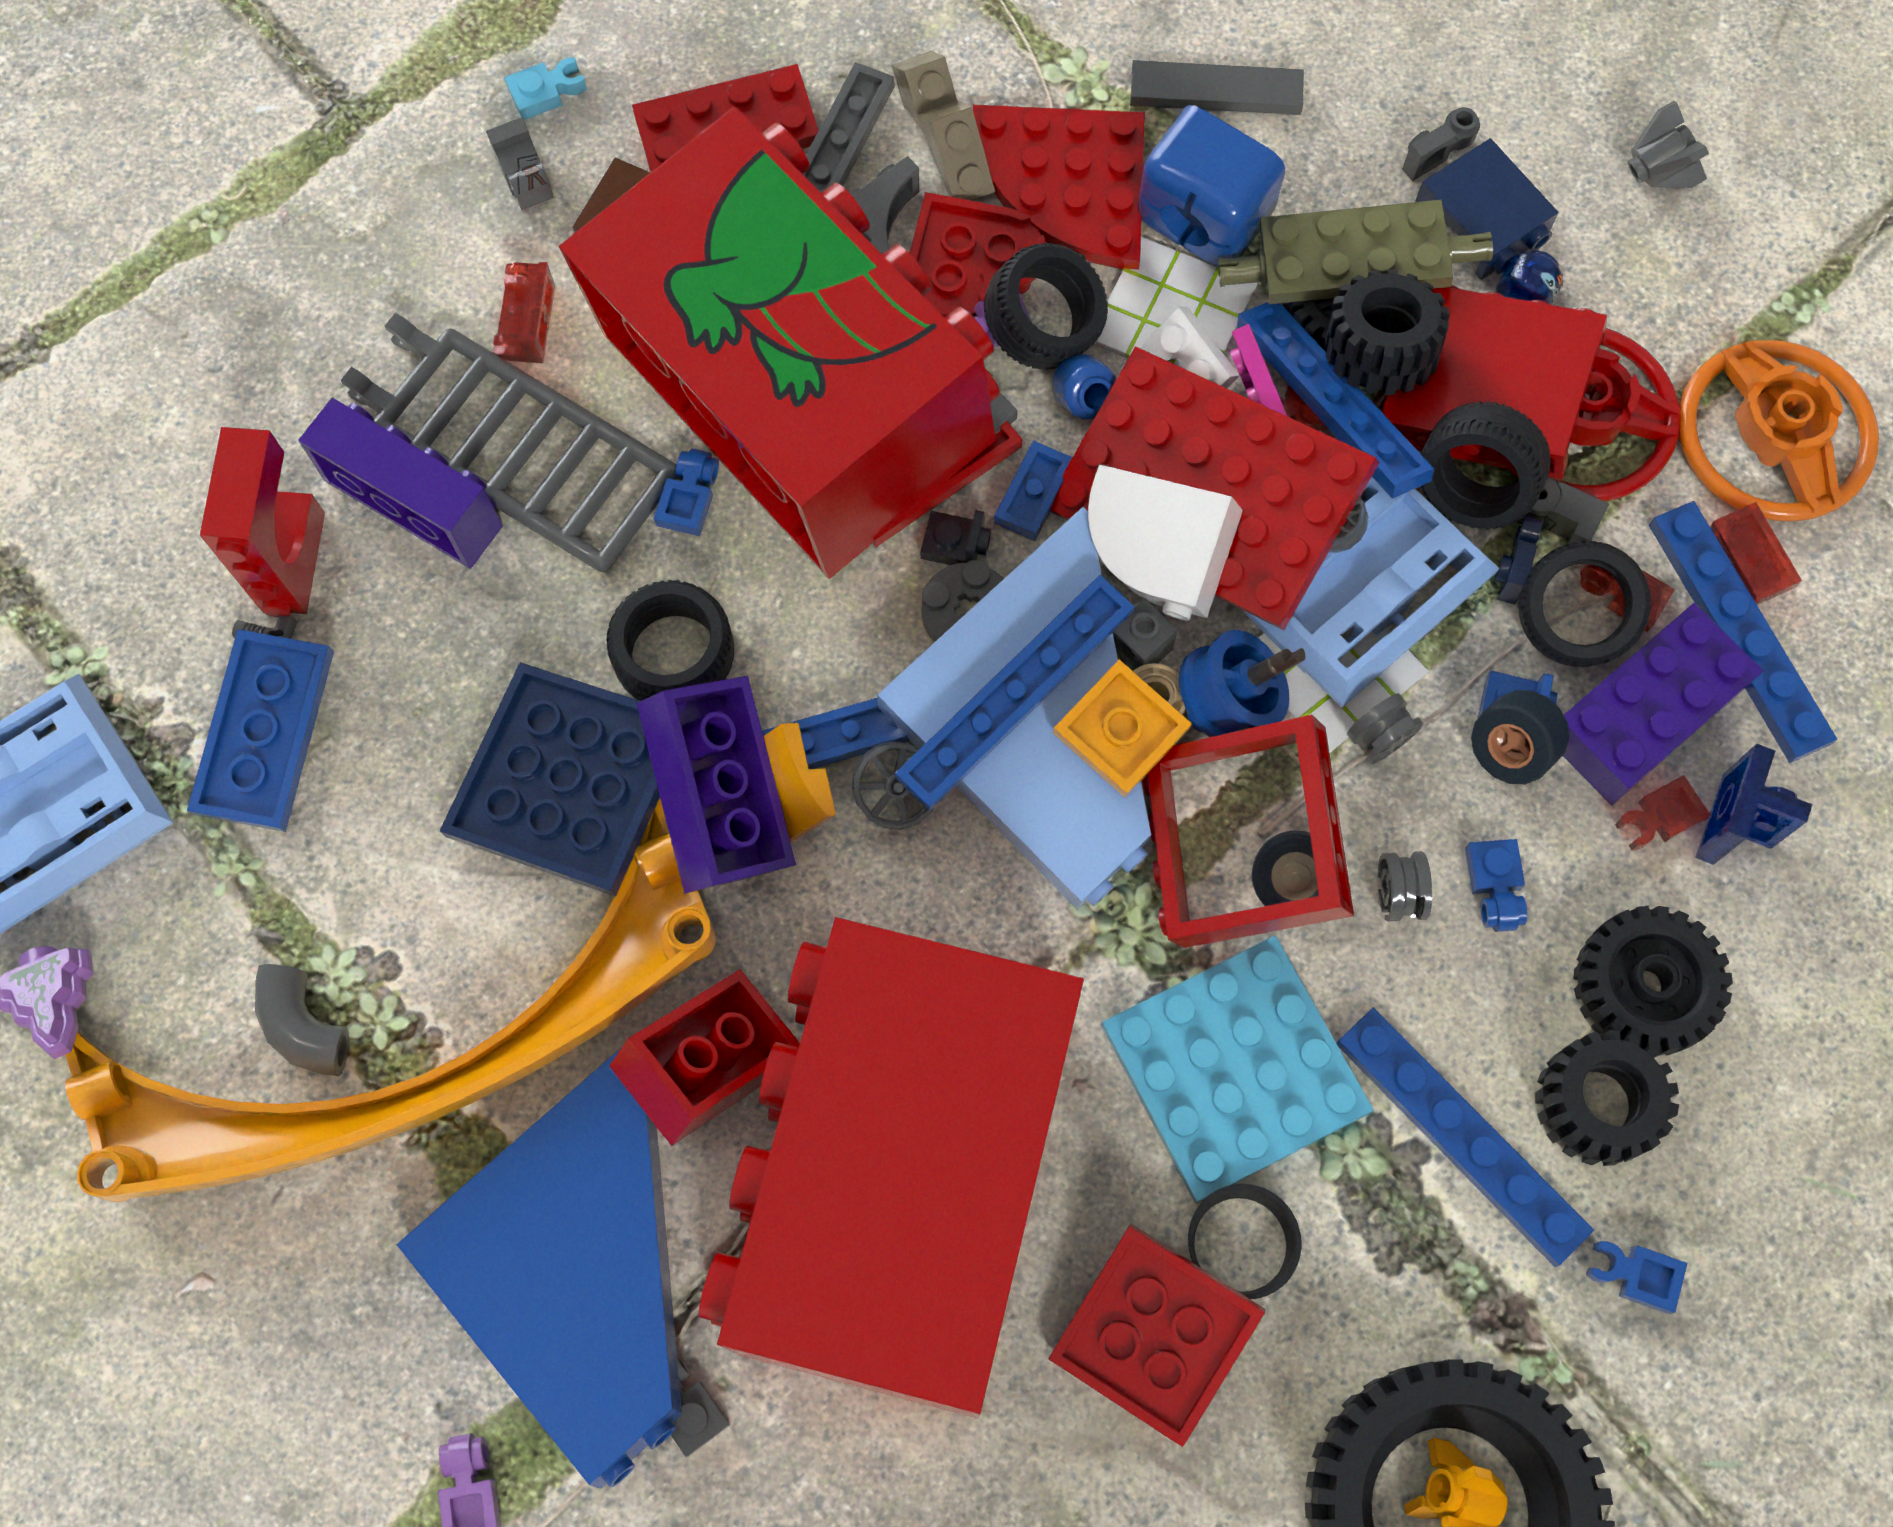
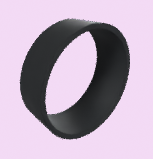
(1280, 1211)

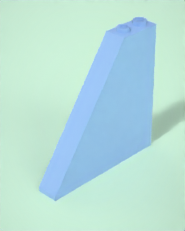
(1031, 782)

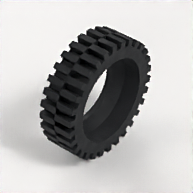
(1468, 1398)

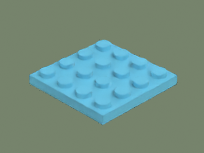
(1236, 1068)

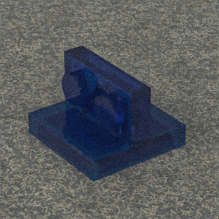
(1750, 809)

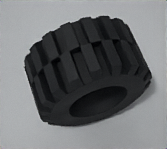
(1386, 332)
(1639, 1077)

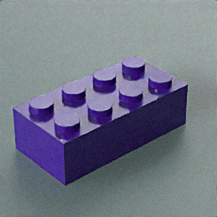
(402, 481)
(1655, 702)
(715, 783)

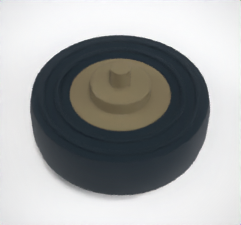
(1285, 869)

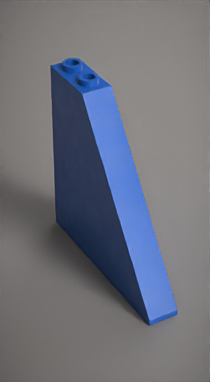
(567, 1276)

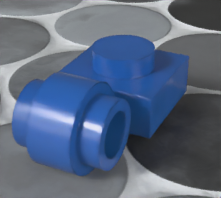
(687, 502)
(1496, 870)

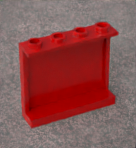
(1511, 355)

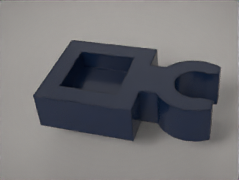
(1517, 566)

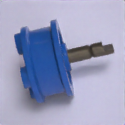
(1236, 683)

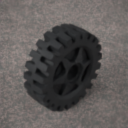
(1681, 958)

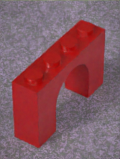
(258, 532)

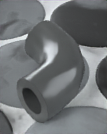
(292, 1027)

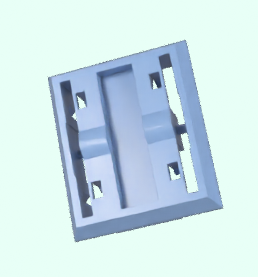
(1373, 589)
(50, 794)

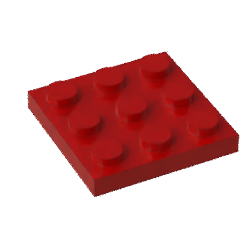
(1157, 1334)

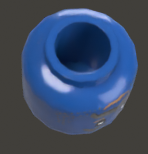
(1082, 385)

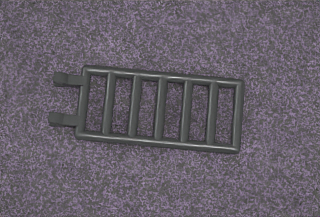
(433, 354)

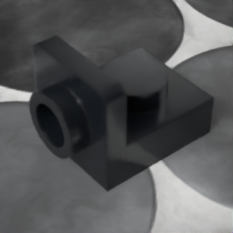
(955, 538)

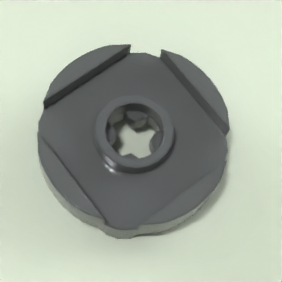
(948, 588)

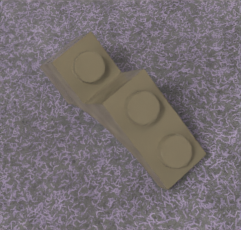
(946, 124)

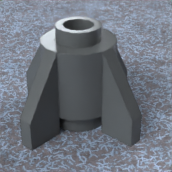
(1668, 154)

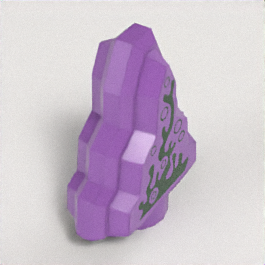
(46, 994)

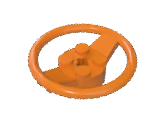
(1798, 442)

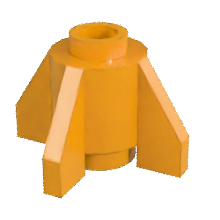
(1459, 1491)

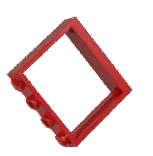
(1324, 826)

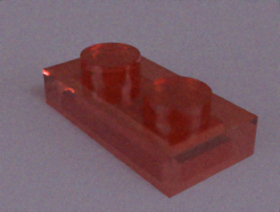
(1756, 553)

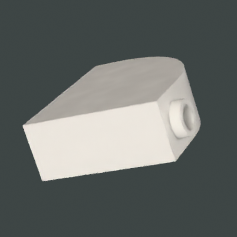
(1162, 538)

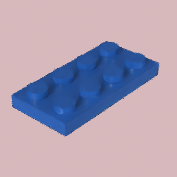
(261, 730)

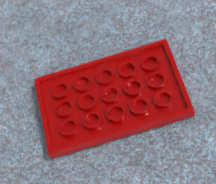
(1201, 435)

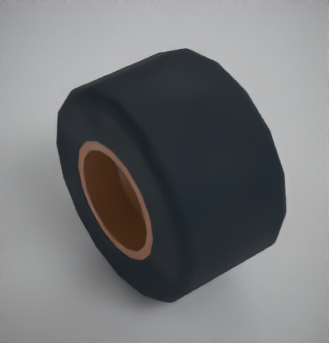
(1520, 737)

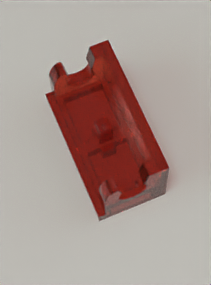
(525, 313)

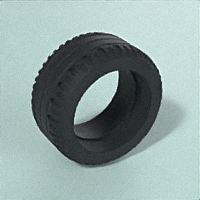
(1077, 284)
(1498, 429)
(1628, 576)
(663, 601)

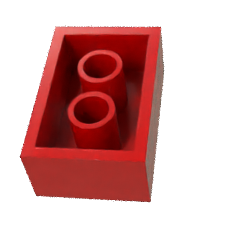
(701, 1056)

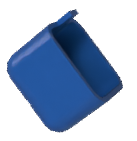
(1209, 186)

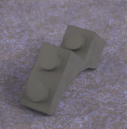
(886, 198)

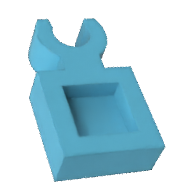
(538, 89)

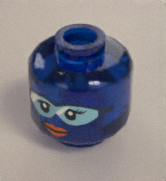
(1531, 277)

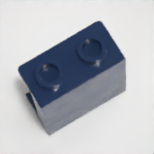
(1492, 195)

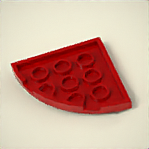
(1071, 175)

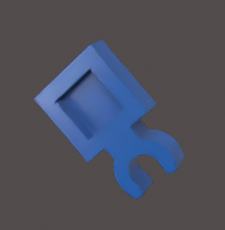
(1645, 1275)

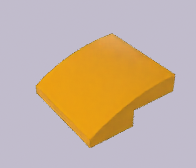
(801, 791)

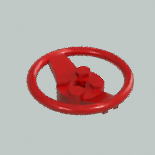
(1623, 405)

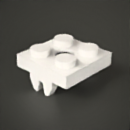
(1187, 340)

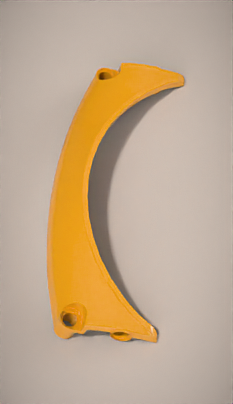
(192, 1141)

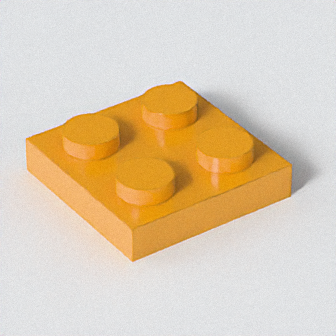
(1121, 728)

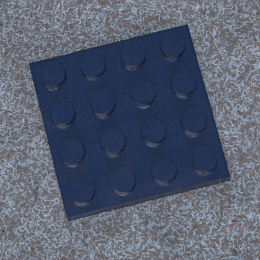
(559, 781)

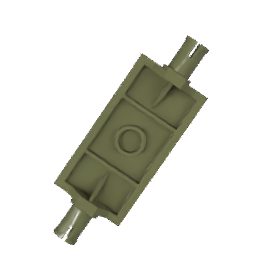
(1323, 250)

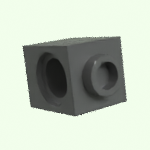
(1144, 637)

